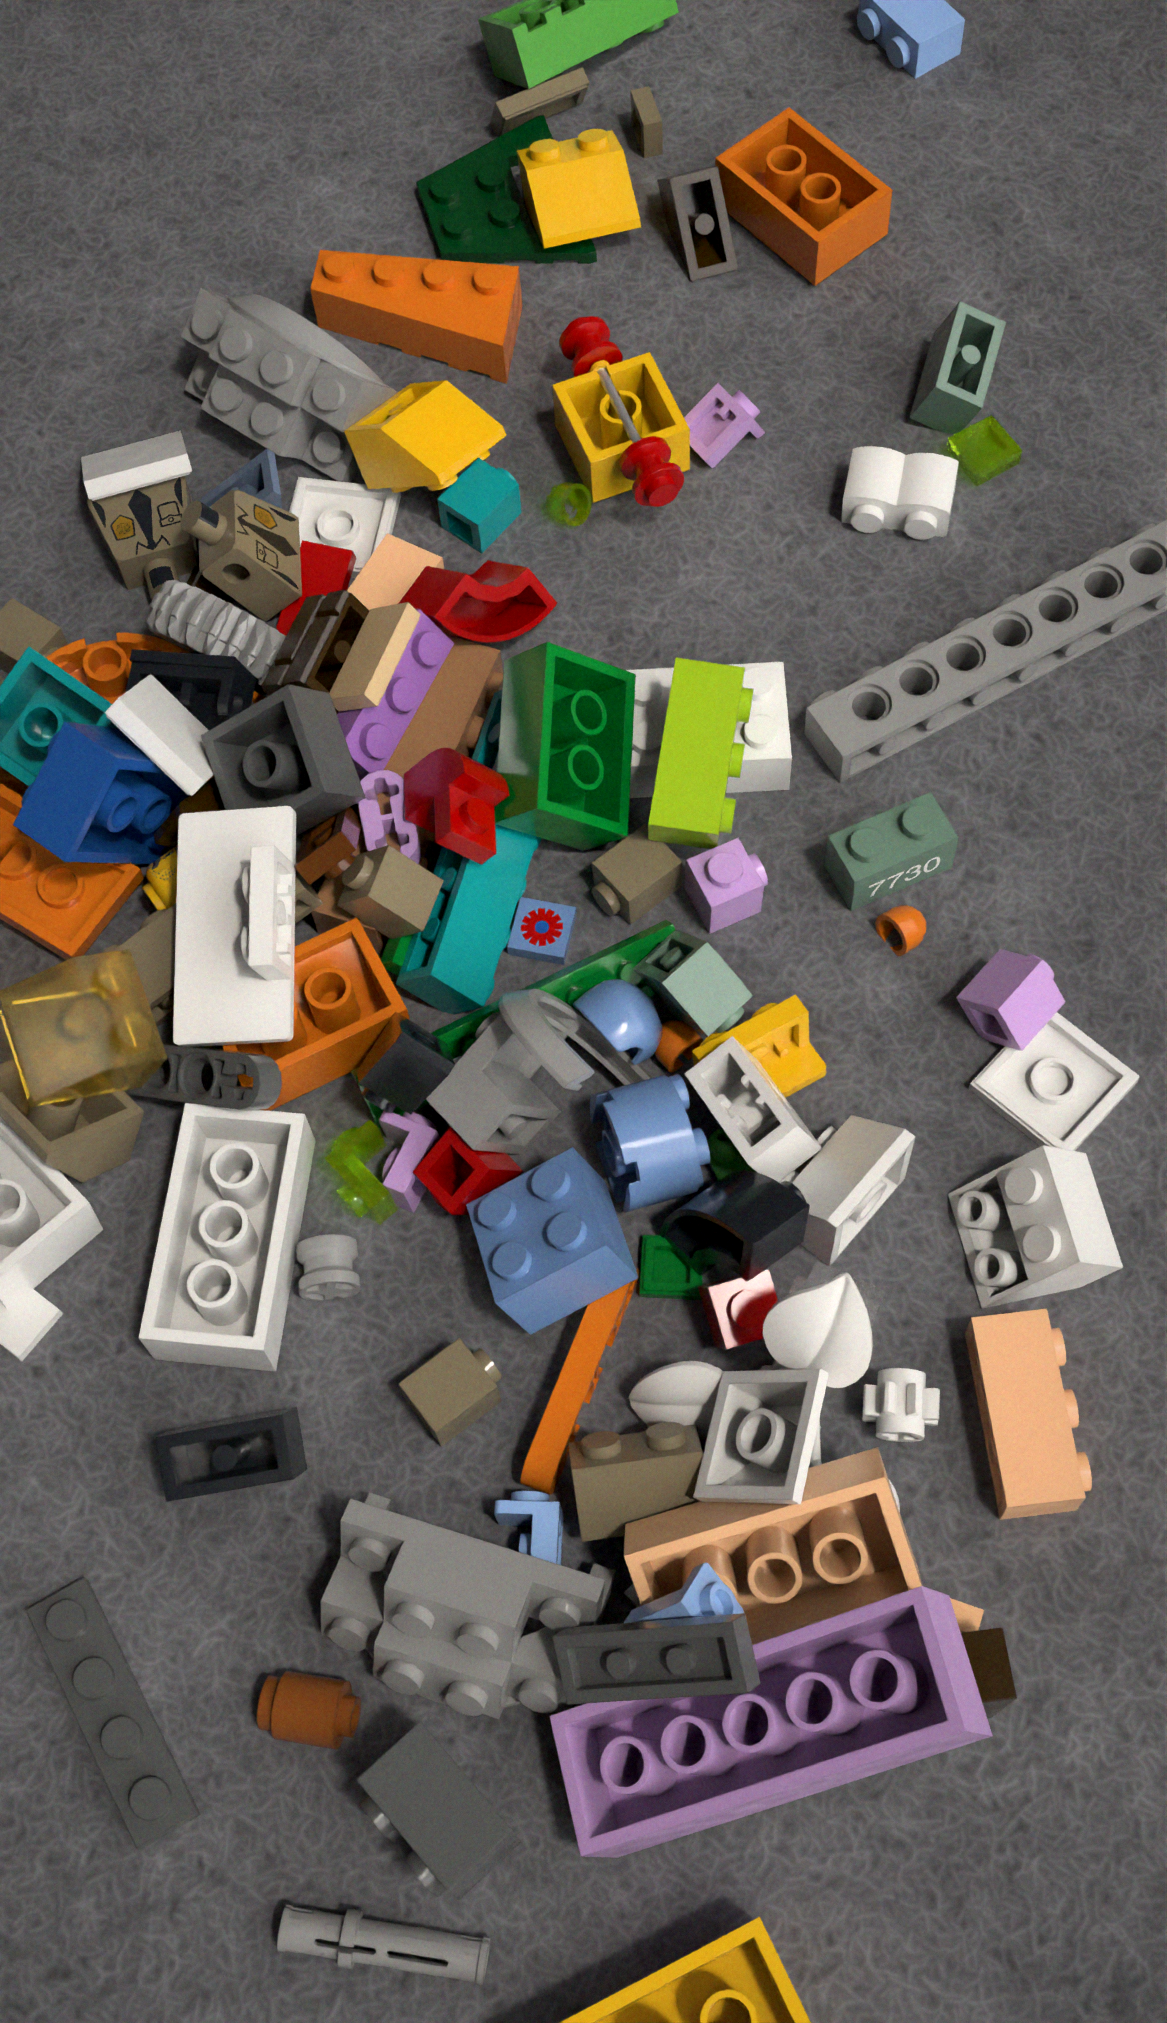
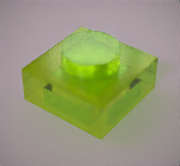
(984, 450)

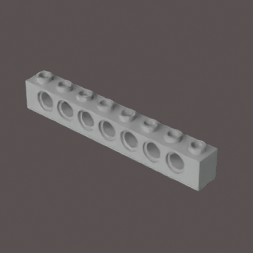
(994, 670)

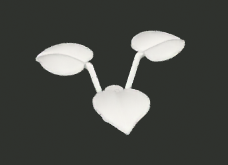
(804, 1330)

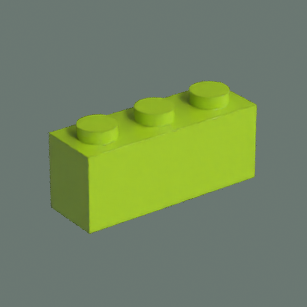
(699, 754)

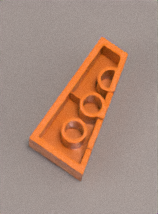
(423, 306)

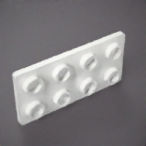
(235, 927)

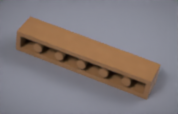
(446, 718)

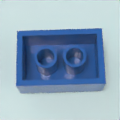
(98, 798)

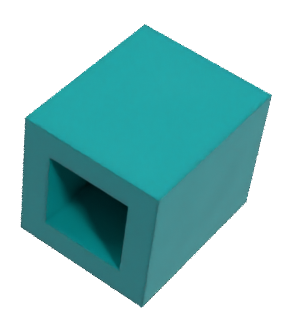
(480, 504)

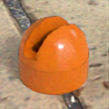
(909, 924)
(676, 1040)

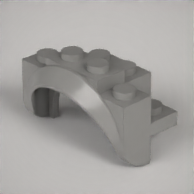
(280, 379)
(455, 1612)

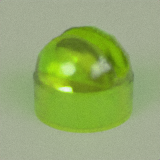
(572, 494)

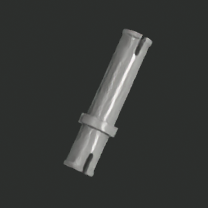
(383, 1944)

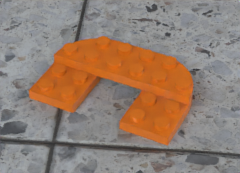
(39, 893)

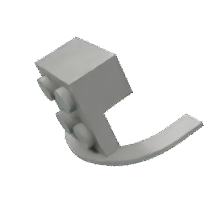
(490, 1086)

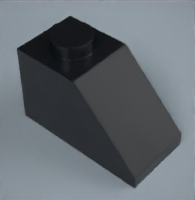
(404, 1066)

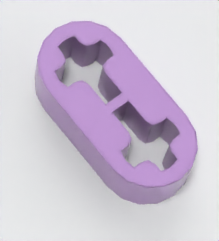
(376, 825)

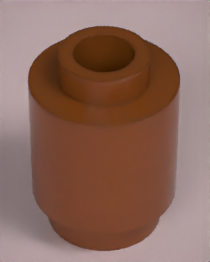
(308, 1709)

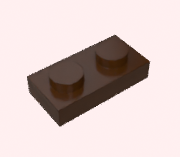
(329, 847)

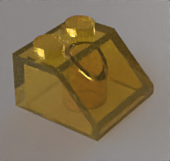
(81, 1029)

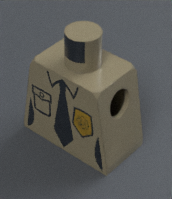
(146, 533)
(248, 550)

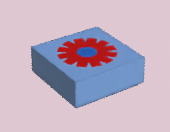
(542, 930)

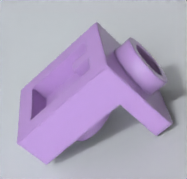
(721, 423)
(417, 1138)

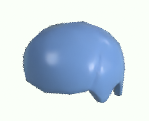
(623, 1017)

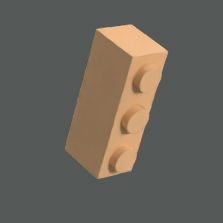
(1027, 1414)

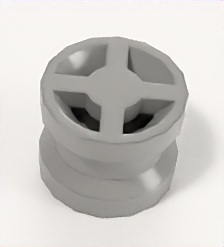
(328, 1267)

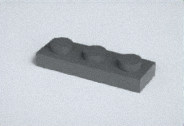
(657, 1659)

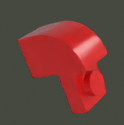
(455, 801)

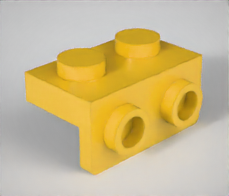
(779, 1041)

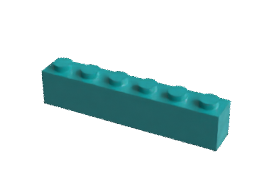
(472, 916)

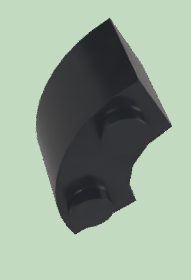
(739, 1224)

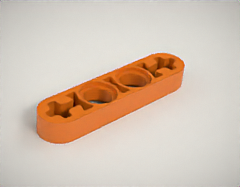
(574, 1386)

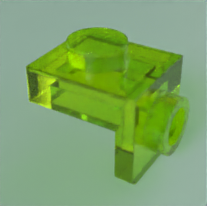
(359, 1187)

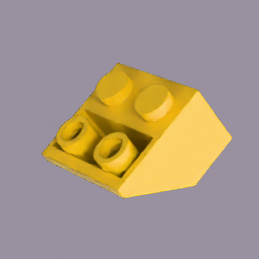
(422, 438)

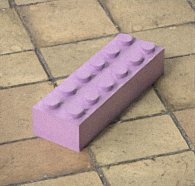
(828, 1711)

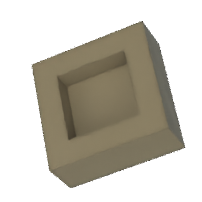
(646, 122)

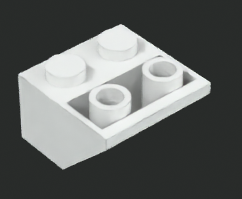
(1034, 1227)

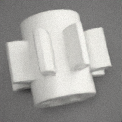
(901, 1405)

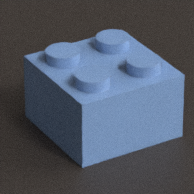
(551, 1241)

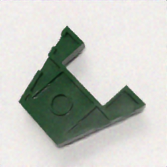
(479, 209)

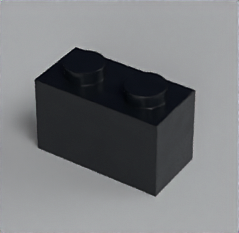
(231, 1454)

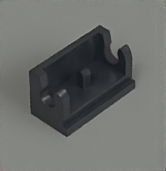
(206, 685)

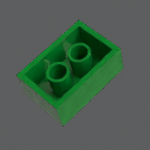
(566, 747)

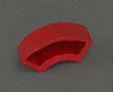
(483, 606)

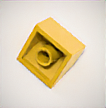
(577, 188)

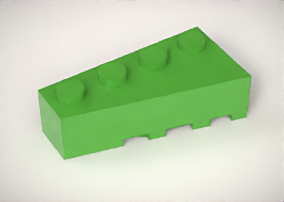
(549, 36)

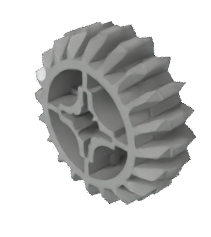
(213, 627)

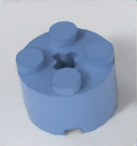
(649, 1142)

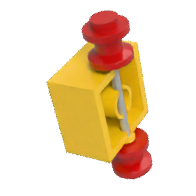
(619, 419)

